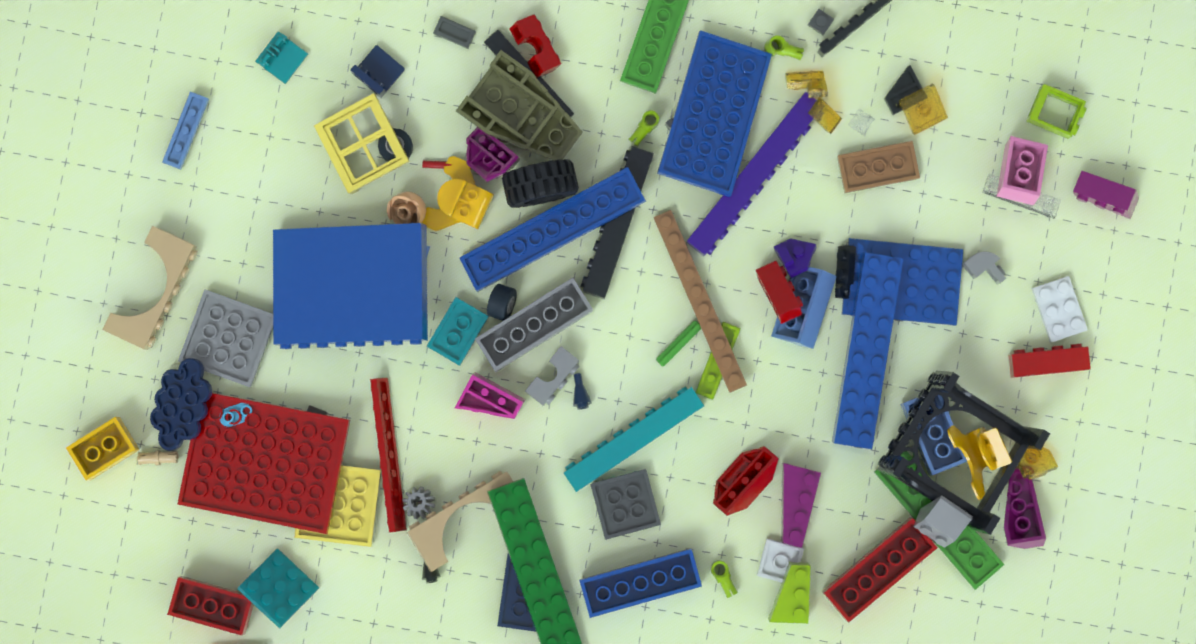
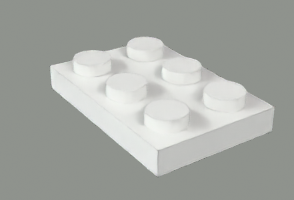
(1059, 309)

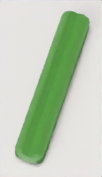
(678, 343)

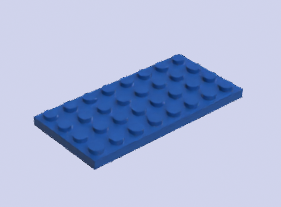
(714, 113)

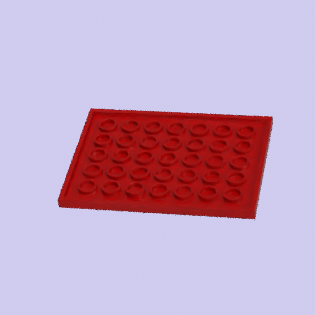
(270, 468)

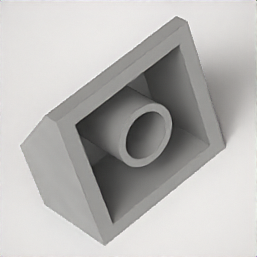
(942, 521)

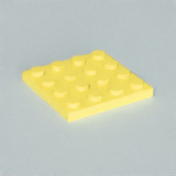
(352, 510)

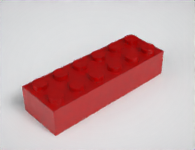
(879, 570)

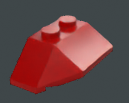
(744, 480)

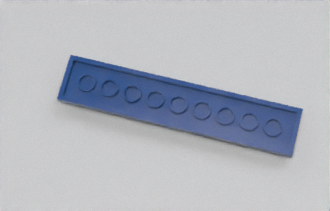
(552, 229)

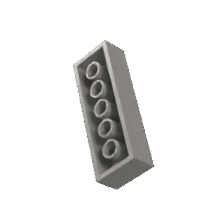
(534, 324)

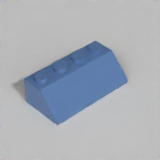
(814, 291)

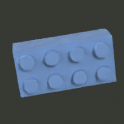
(934, 441)

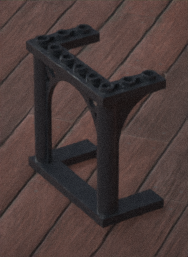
(945, 384)

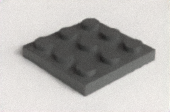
(625, 504)

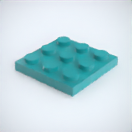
(278, 588)

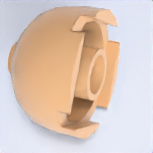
(406, 208)

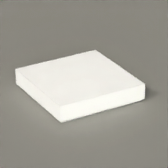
(776, 559)

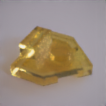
(1036, 463)

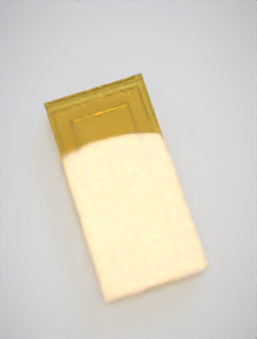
(824, 115)

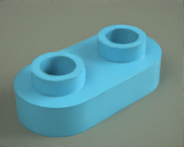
(235, 416)

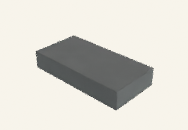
(454, 32)

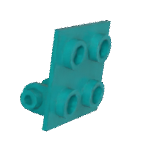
(281, 57)

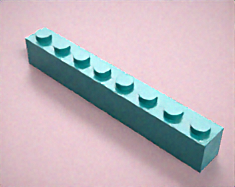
(633, 439)

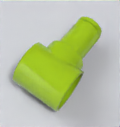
(784, 48)
(644, 128)
(724, 579)

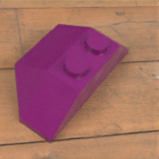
(489, 155)

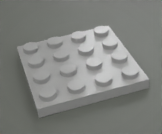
(228, 337)

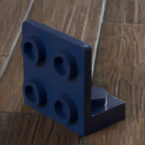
(378, 71)

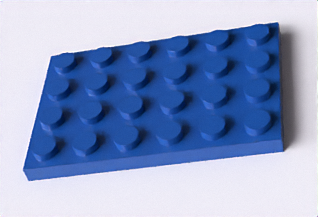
(927, 281)

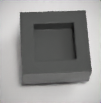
(820, 22)

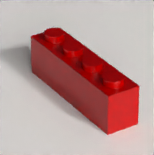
(1049, 362)

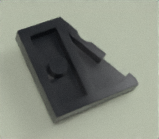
(905, 86)

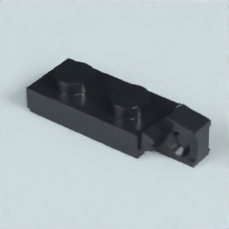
(844, 271)

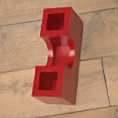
(530, 31)

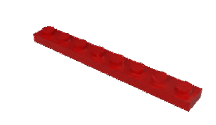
(388, 454)

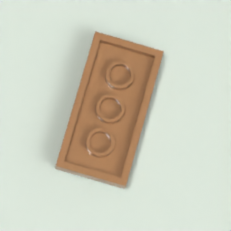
(878, 167)

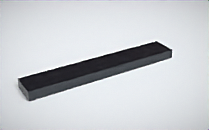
(498, 42)

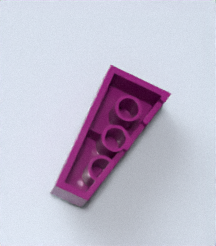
(798, 496)

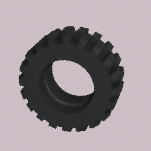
(540, 183)

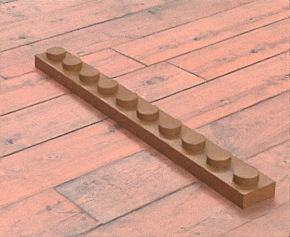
(700, 301)

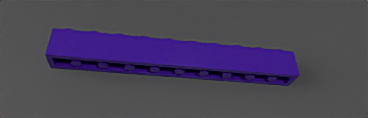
(752, 177)

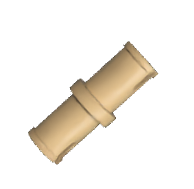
(157, 457)

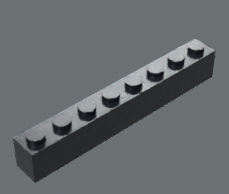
(614, 232)

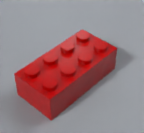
(210, 605)

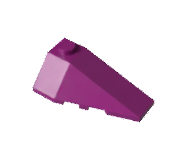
(1022, 515)

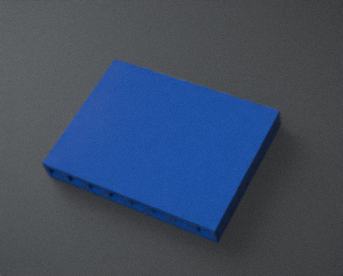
(350, 285)

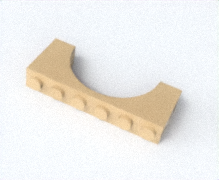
(176, 257)
(429, 534)

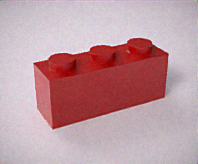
(779, 291)

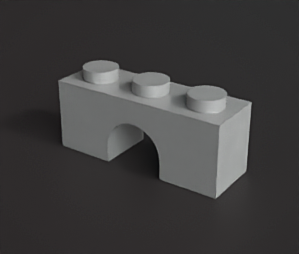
(565, 364)

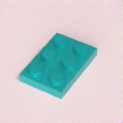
(457, 331)

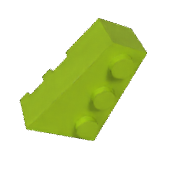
(793, 596)

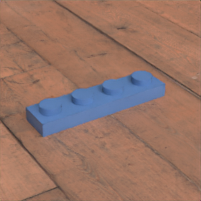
(185, 130)

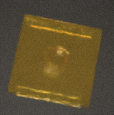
(923, 109)

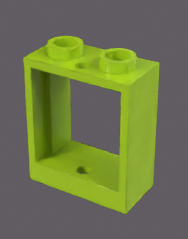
(1079, 112)

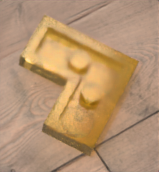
(812, 81)

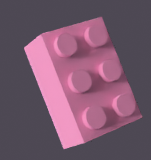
(1022, 170)

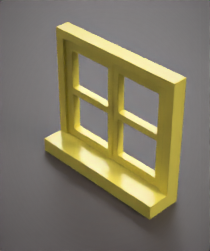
(338, 156)

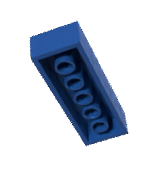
(640, 582)

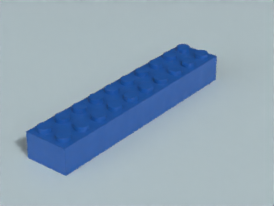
(867, 350)

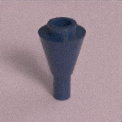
(581, 397)

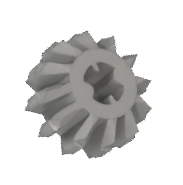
(416, 496)

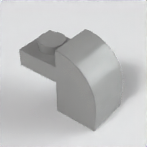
(984, 261)

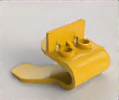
(458, 199)
(981, 450)

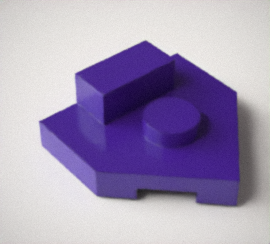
(795, 255)

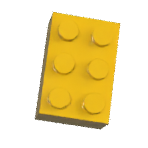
(102, 448)

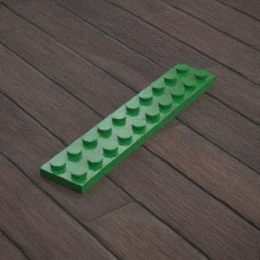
(533, 564)

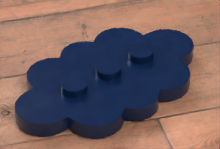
(181, 404)

